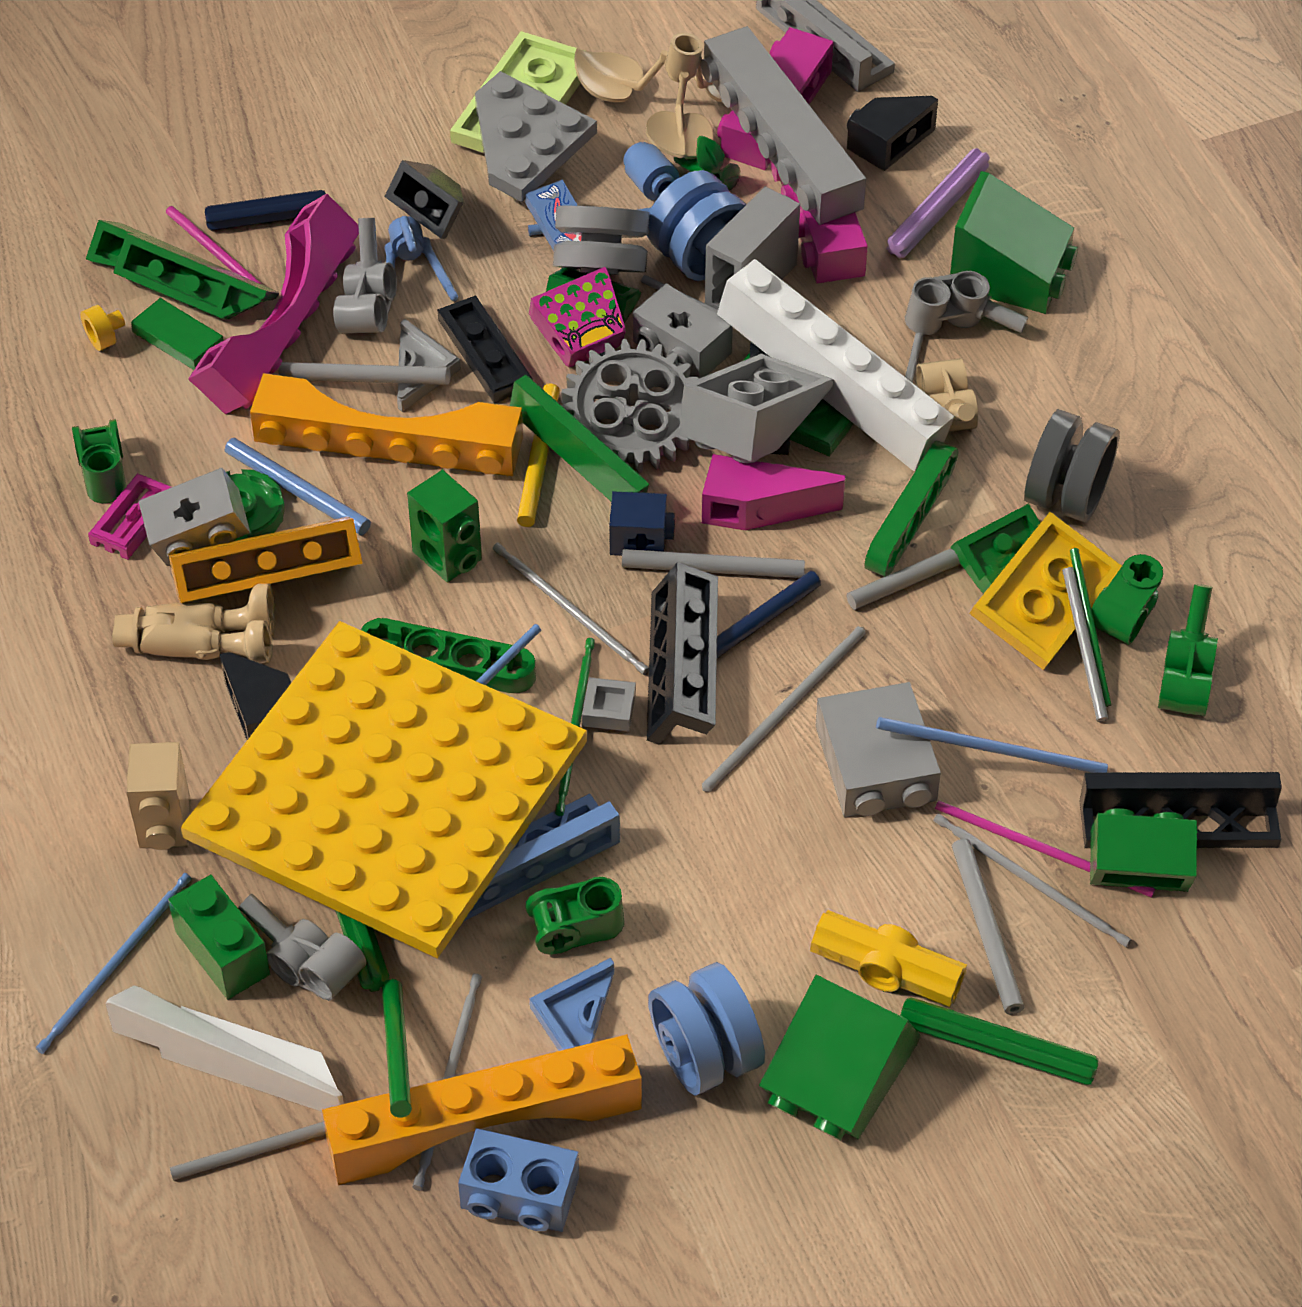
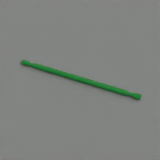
(576, 719)

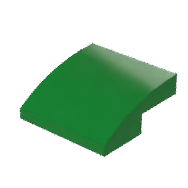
(993, 546)

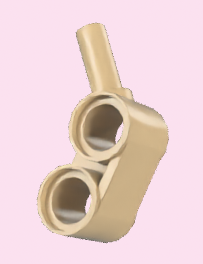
(948, 386)

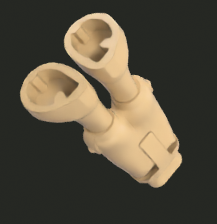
(197, 628)

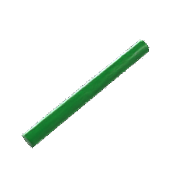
(396, 1049)

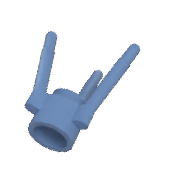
(409, 243)

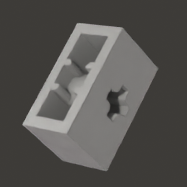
(683, 328)
(194, 515)

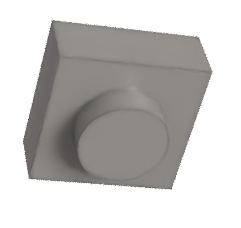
(609, 704)

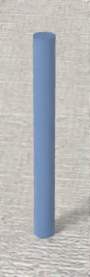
(295, 484)

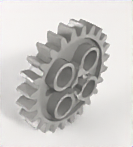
(638, 373)

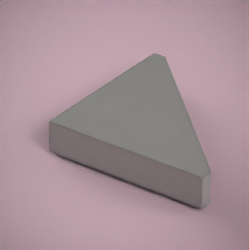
(420, 350)

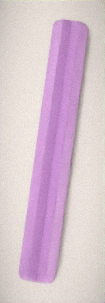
(937, 203)

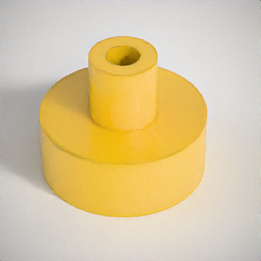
(100, 326)

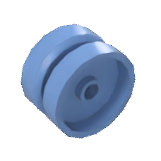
(689, 217)
(706, 1028)

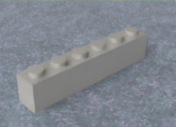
(783, 125)

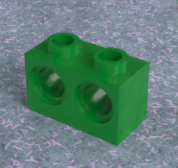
(445, 526)

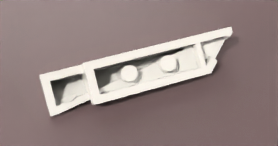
(225, 1049)

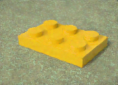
(1030, 597)

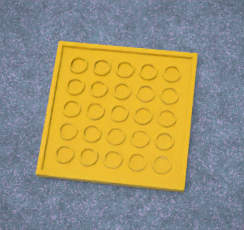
(386, 787)

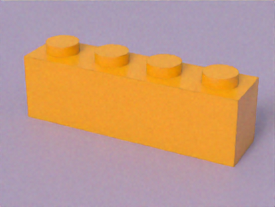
(265, 559)

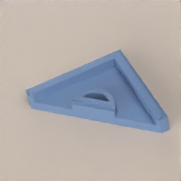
(574, 1006)

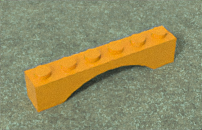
(470, 439)
(571, 1083)

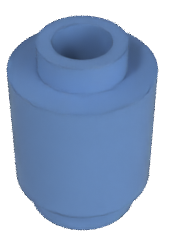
(649, 169)

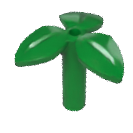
(710, 159)

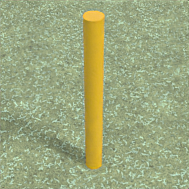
(535, 472)

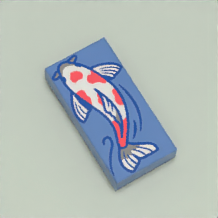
(543, 205)

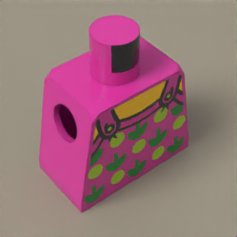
(579, 317)

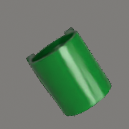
(101, 461)
(1128, 598)
(575, 914)

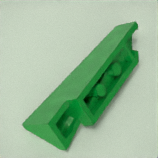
(175, 271)

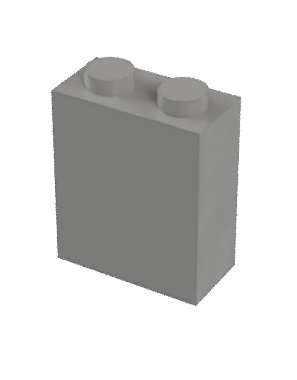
(761, 231)
(875, 766)

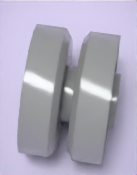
(601, 239)

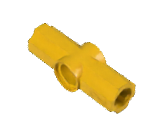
(888, 958)

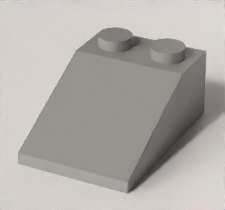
(750, 406)

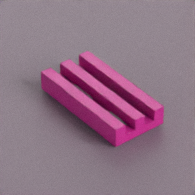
(132, 530)

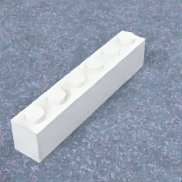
(863, 383)

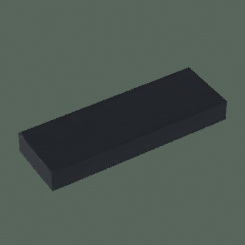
(482, 347)

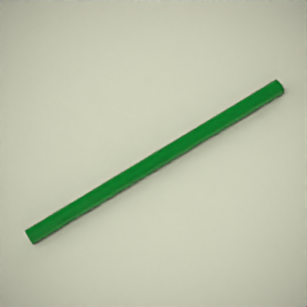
(1077, 565)

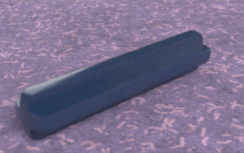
(258, 210)

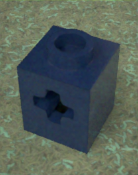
(639, 522)

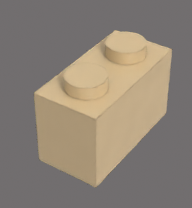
(158, 794)

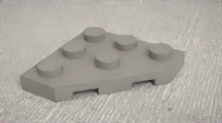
(526, 134)

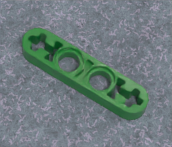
(911, 508)
(455, 645)

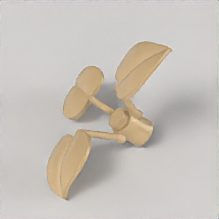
(614, 76)

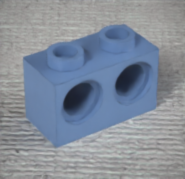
(523, 1168)

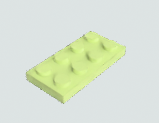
(533, 61)

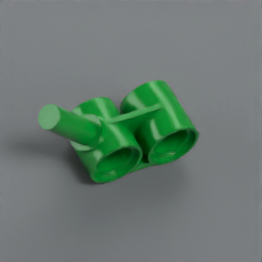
(1190, 660)

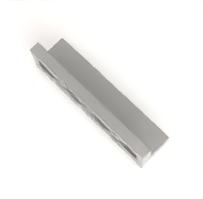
(851, 52)

